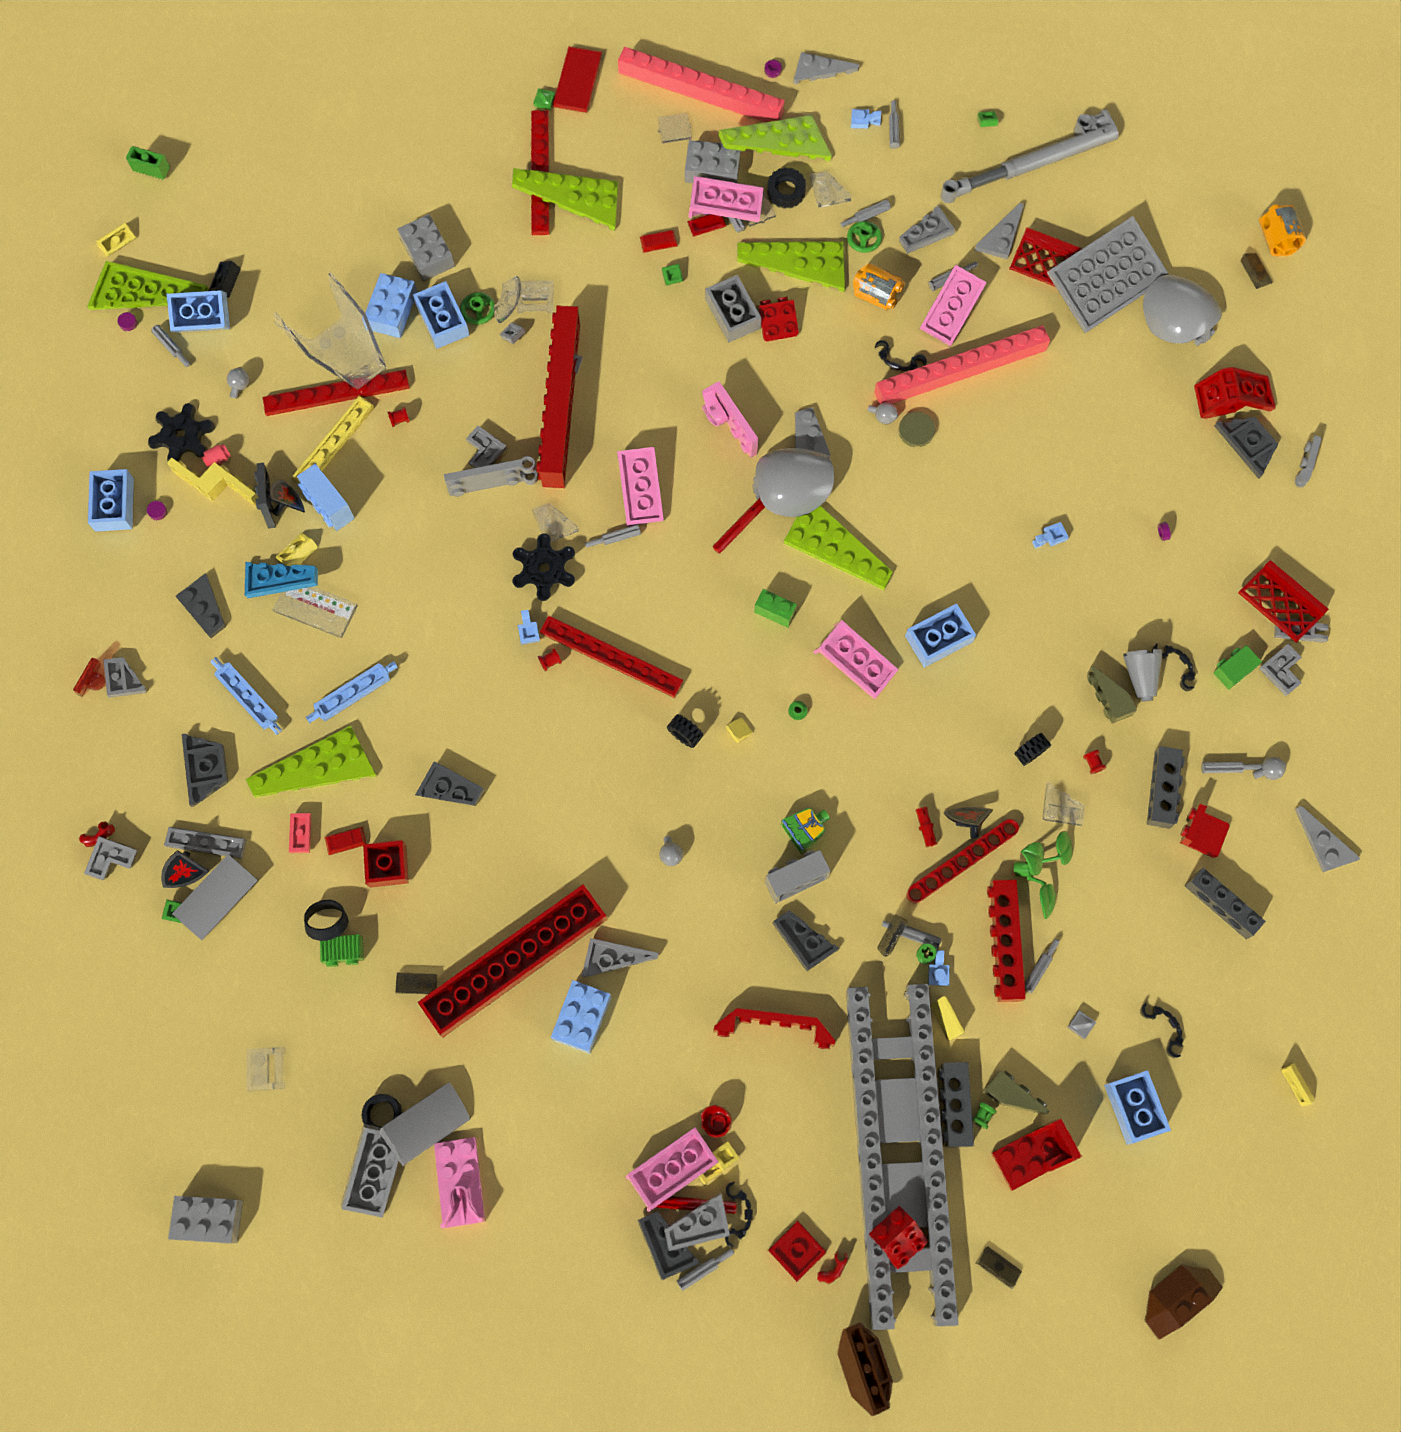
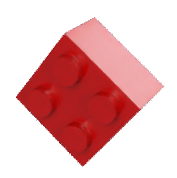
(385, 863)

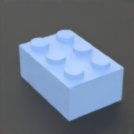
(390, 304)
(198, 311)
(441, 315)
(324, 498)
(110, 500)
(940, 635)
(581, 1016)
(1137, 1107)

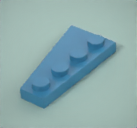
(271, 579)

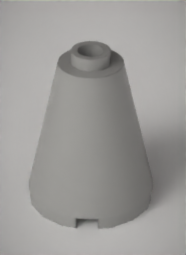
(1144, 672)

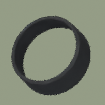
(330, 932)

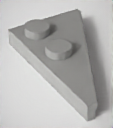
(1000, 238)
(608, 956)

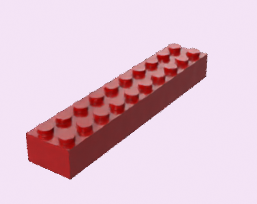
(559, 397)
(512, 961)

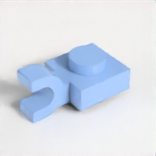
(861, 118)
(1052, 534)
(528, 630)
(938, 973)

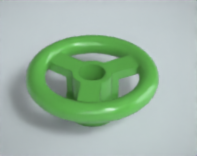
(864, 228)
(474, 300)

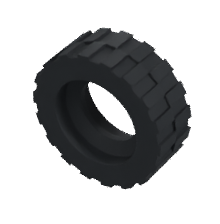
(788, 175)

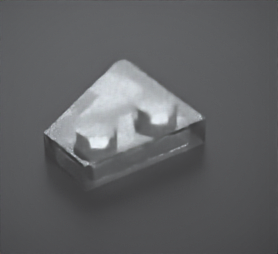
(828, 189)
(553, 522)
(1061, 807)

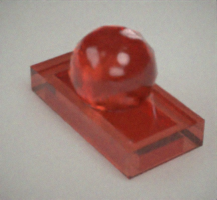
(90, 678)

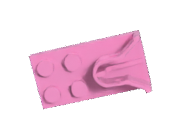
(725, 199)
(952, 305)
(724, 410)
(640, 486)
(857, 659)
(672, 1169)
(459, 1182)

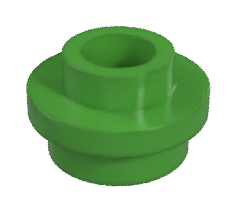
(797, 716)

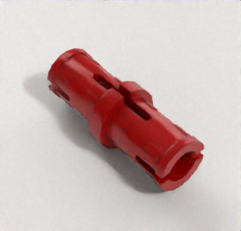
(926, 827)

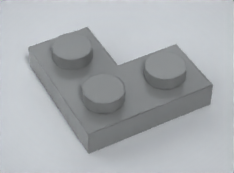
(489, 448)
(1278, 670)
(107, 852)

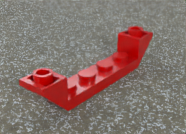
(821, 1035)

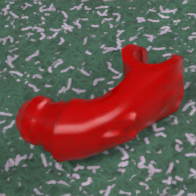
(104, 831)
(831, 1275)

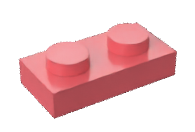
(300, 833)

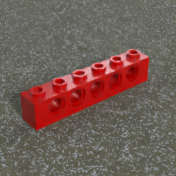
(1007, 890)

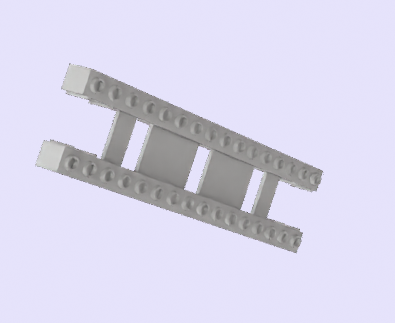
(901, 1113)

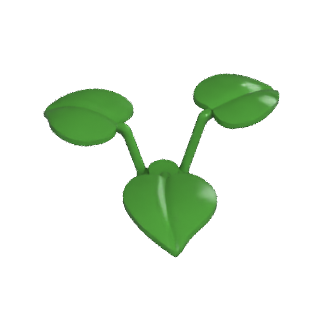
(1033, 865)

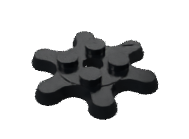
(189, 441)
(543, 555)

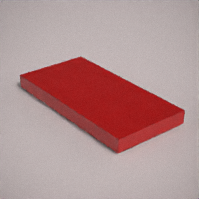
(577, 79)

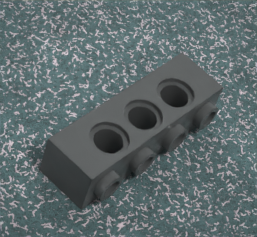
(1156, 814)
(1225, 903)
(960, 1072)

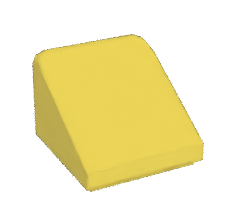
(738, 730)

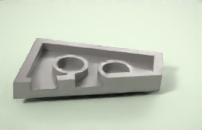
(929, 230)
(808, 432)
(698, 1226)

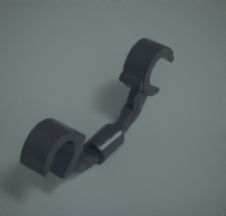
(896, 366)
(1186, 660)
(1174, 1023)
(748, 1214)

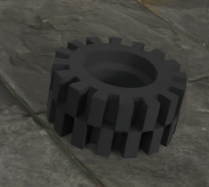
(685, 731)
(1032, 749)

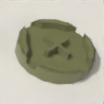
(916, 429)

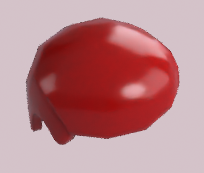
(716, 1121)

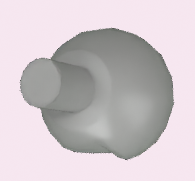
(237, 380)
(885, 412)
(1271, 768)
(670, 852)

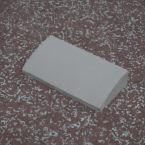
(214, 897)
(425, 1124)
(370, 1174)

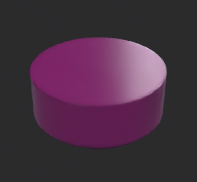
(773, 68)
(127, 321)
(156, 510)
(1164, 531)

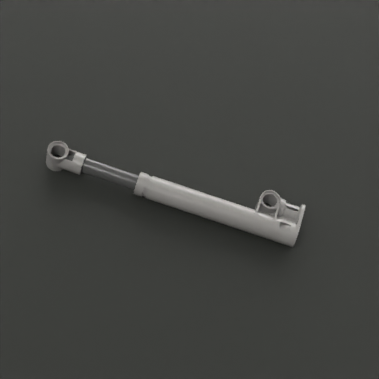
(1089, 133)

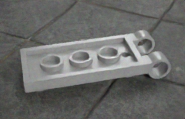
(490, 476)

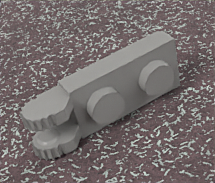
(1308, 462)
(1309, 636)

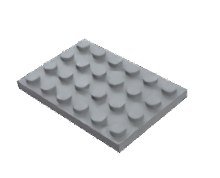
(1107, 274)

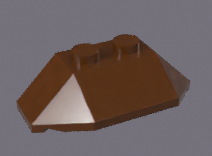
(1180, 1298)
(865, 1368)

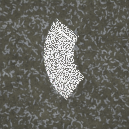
(508, 300)

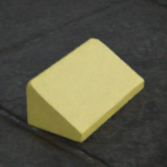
(115, 239)
(297, 550)
(947, 1018)
(1298, 1084)

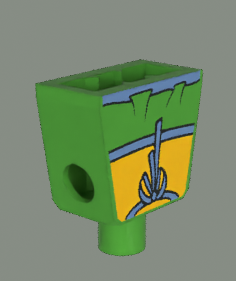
(805, 828)

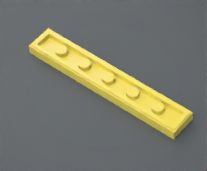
(337, 436)

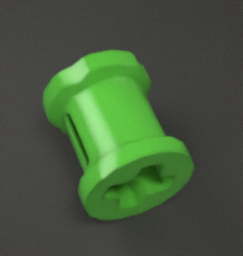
(932, 951)
(983, 1115)

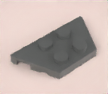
(1250, 442)
(204, 767)

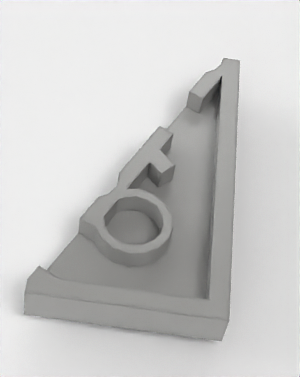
(819, 67)
(1326, 846)

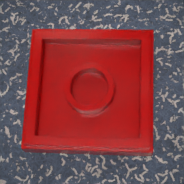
(797, 1251)

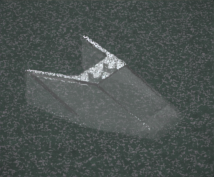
(346, 346)

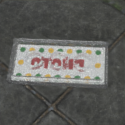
(317, 609)

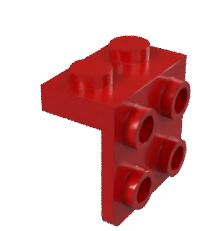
(778, 319)
(1204, 832)
(899, 1237)

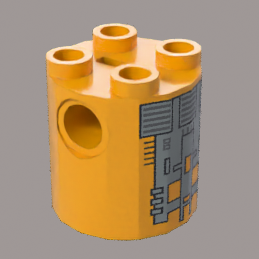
(1282, 230)
(877, 286)

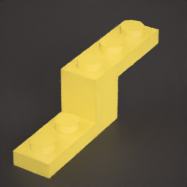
(213, 480)

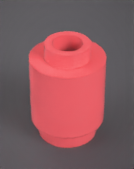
(216, 454)

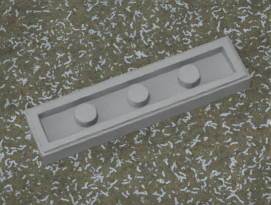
(205, 842)

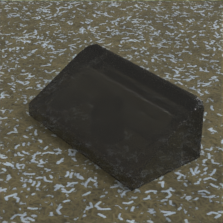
(1255, 270)
(892, 935)
(999, 1267)

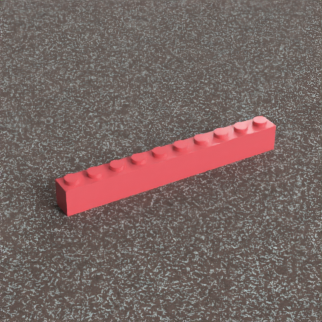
(700, 86)
(962, 366)

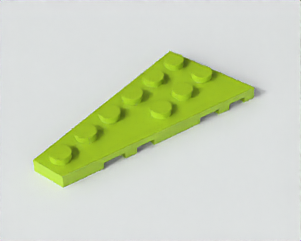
(781, 137)
(575, 194)
(801, 260)
(134, 288)
(830, 542)
(321, 764)

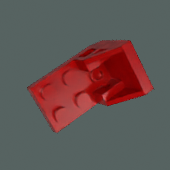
(1233, 390)
(1036, 1154)

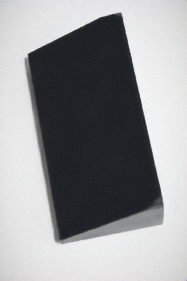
(225, 277)

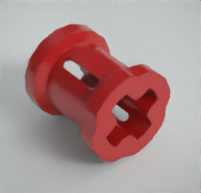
(398, 417)
(549, 659)
(1094, 762)

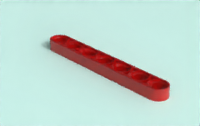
(953, 864)

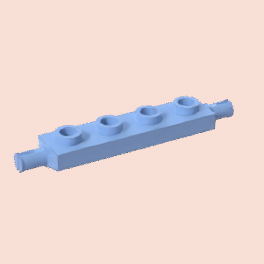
(351, 692)
(246, 695)

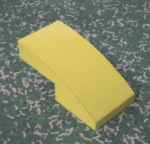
(725, 1156)

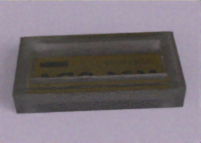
(415, 983)

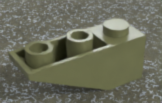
(1114, 699)
(1008, 1093)

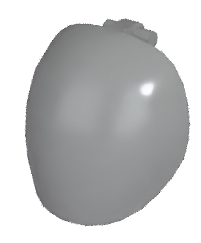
(1180, 310)
(793, 481)

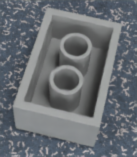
(711, 162)
(426, 247)
(733, 308)
(797, 876)
(205, 1219)

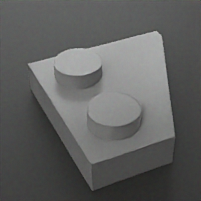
(121, 679)

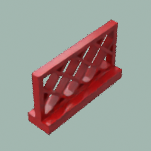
(1043, 242)
(1291, 592)

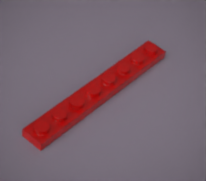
(539, 162)
(334, 393)
(611, 656)

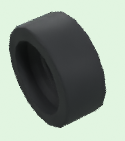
(376, 1099)

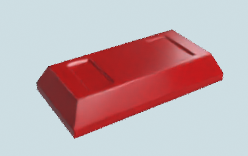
(706, 224)
(658, 241)
(345, 840)

